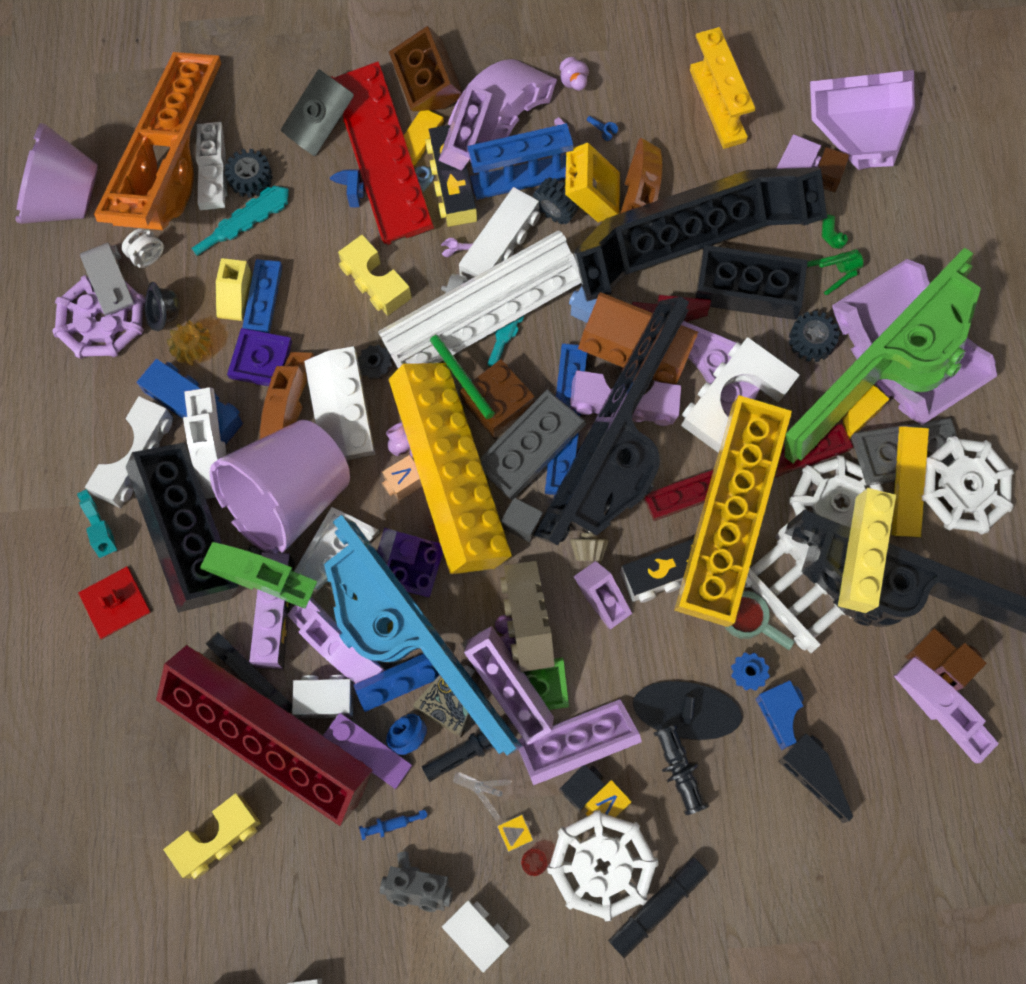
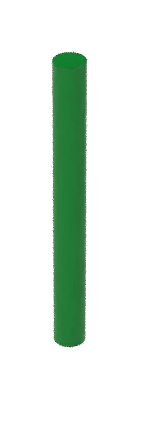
(462, 377)

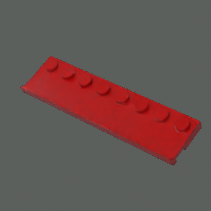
(383, 156)

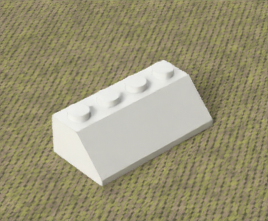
(340, 401)

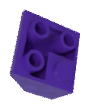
(411, 560)

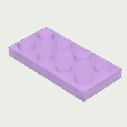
(579, 742)

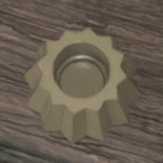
(589, 547)

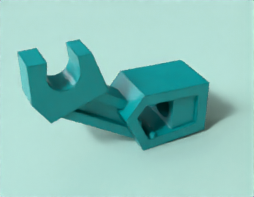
(99, 532)

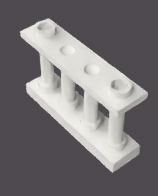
(804, 638)

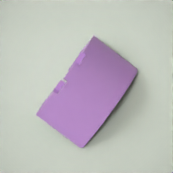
(513, 89)

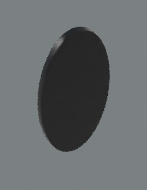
(697, 709)

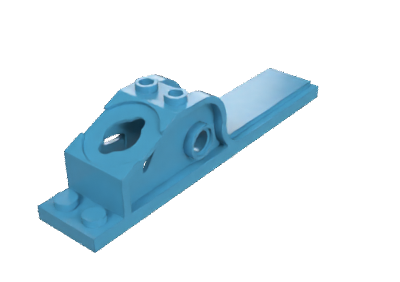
(383, 599)

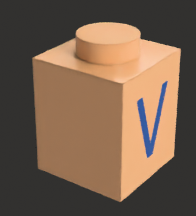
(402, 478)

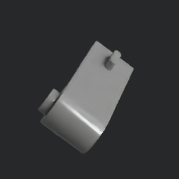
(106, 278)

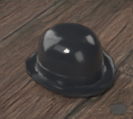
(160, 306)

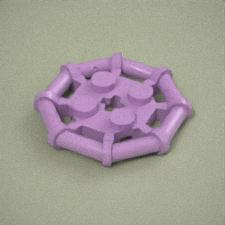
(87, 325)

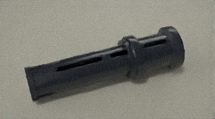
(476, 745)

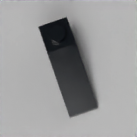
(816, 773)

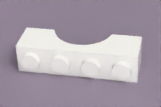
(149, 425)

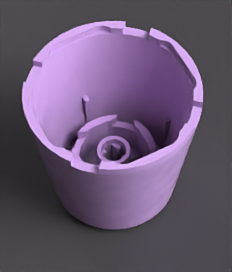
(280, 483)

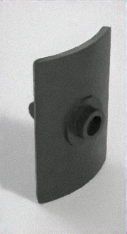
(316, 112)

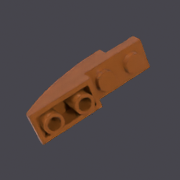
(643, 176)
(282, 397)

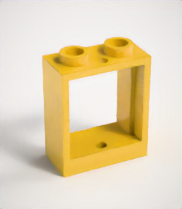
(590, 164)

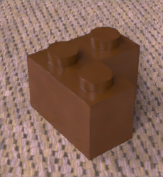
(953, 664)

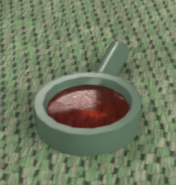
(753, 619)

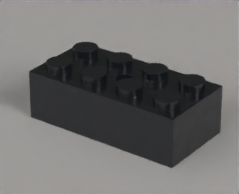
(751, 282)

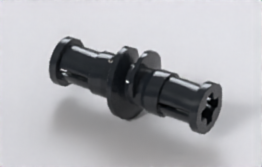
(681, 769)

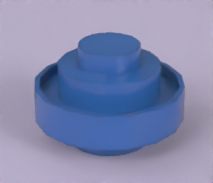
(406, 734)

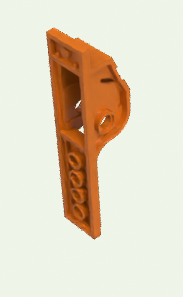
(139, 191)

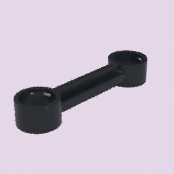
(246, 671)

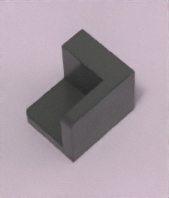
(521, 519)

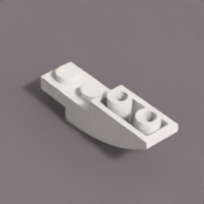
(211, 166)
(203, 435)

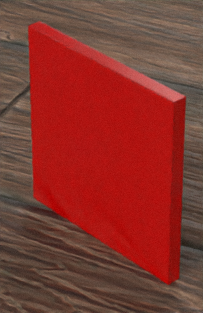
(114, 602)

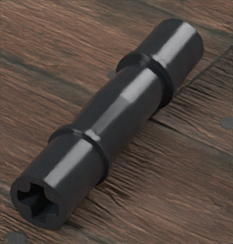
(658, 907)

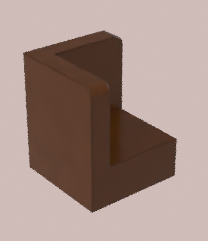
(832, 168)

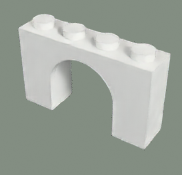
(748, 364)

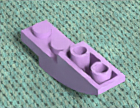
(324, 636)
(949, 707)

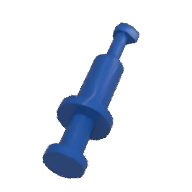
(390, 824)

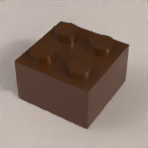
(505, 396)

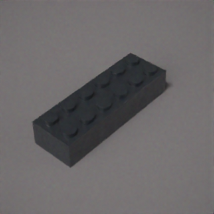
(178, 524)

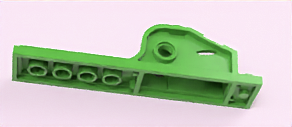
(914, 351)

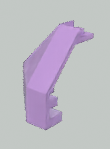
(865, 115)

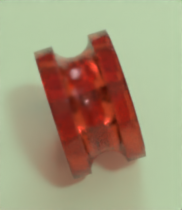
(542, 858)

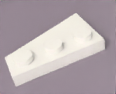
(327, 545)

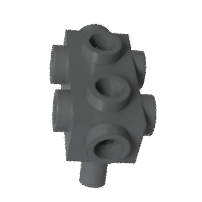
(412, 887)

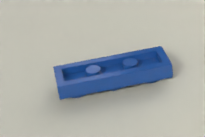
(262, 295)
(395, 682)

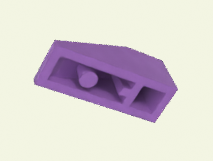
(366, 748)

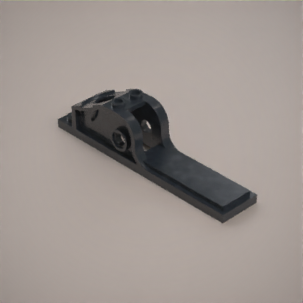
(616, 459)
(905, 582)

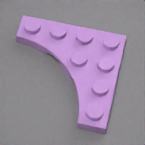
(707, 354)

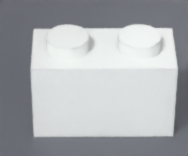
(322, 697)
(476, 935)

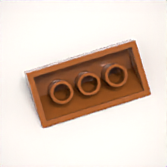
(615, 330)

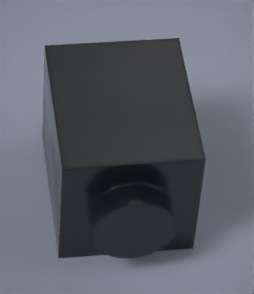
(582, 786)

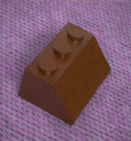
(426, 72)

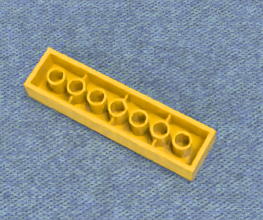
(449, 468)
(733, 511)

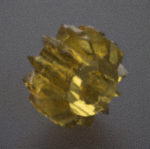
(180, 340)

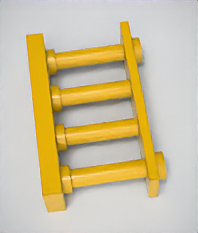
(721, 88)

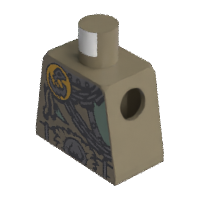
(443, 706)

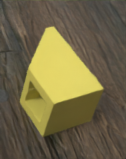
(232, 289)

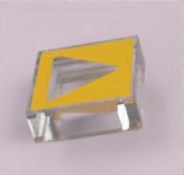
(515, 833)

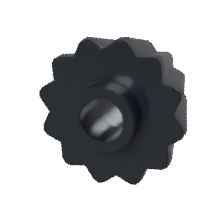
(369, 357)

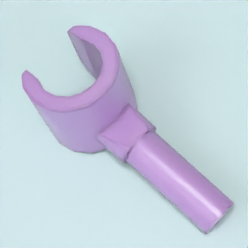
(454, 246)

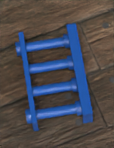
(518, 149)

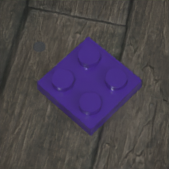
(257, 356)

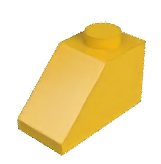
(864, 410)

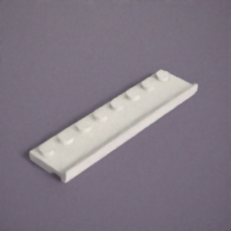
(484, 302)

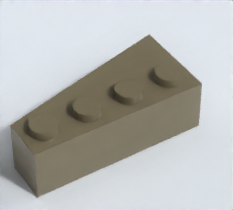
(528, 615)

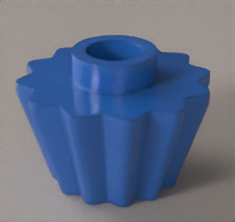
(754, 662)

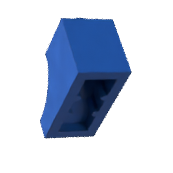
(779, 709)

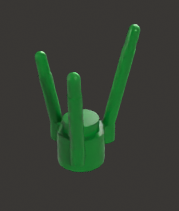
(845, 262)

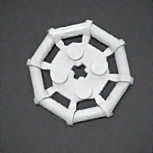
(830, 489)
(955, 492)
(596, 881)

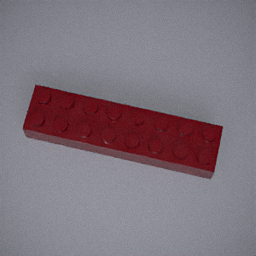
(263, 734)

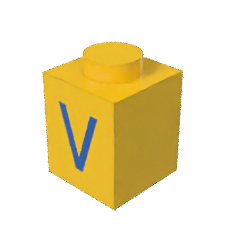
(608, 800)

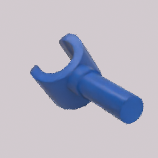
(610, 126)

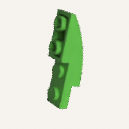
(259, 573)

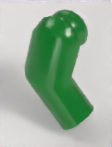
(828, 234)

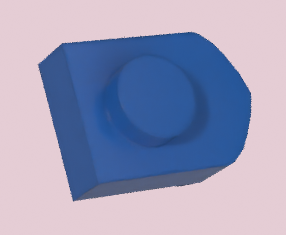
(355, 187)

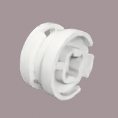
(143, 248)

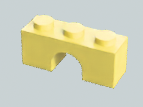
(386, 291)
(235, 824)

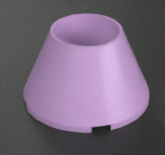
(55, 180)

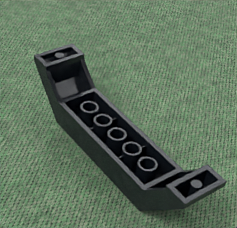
(697, 219)

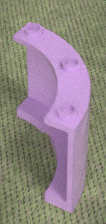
(875, 307)

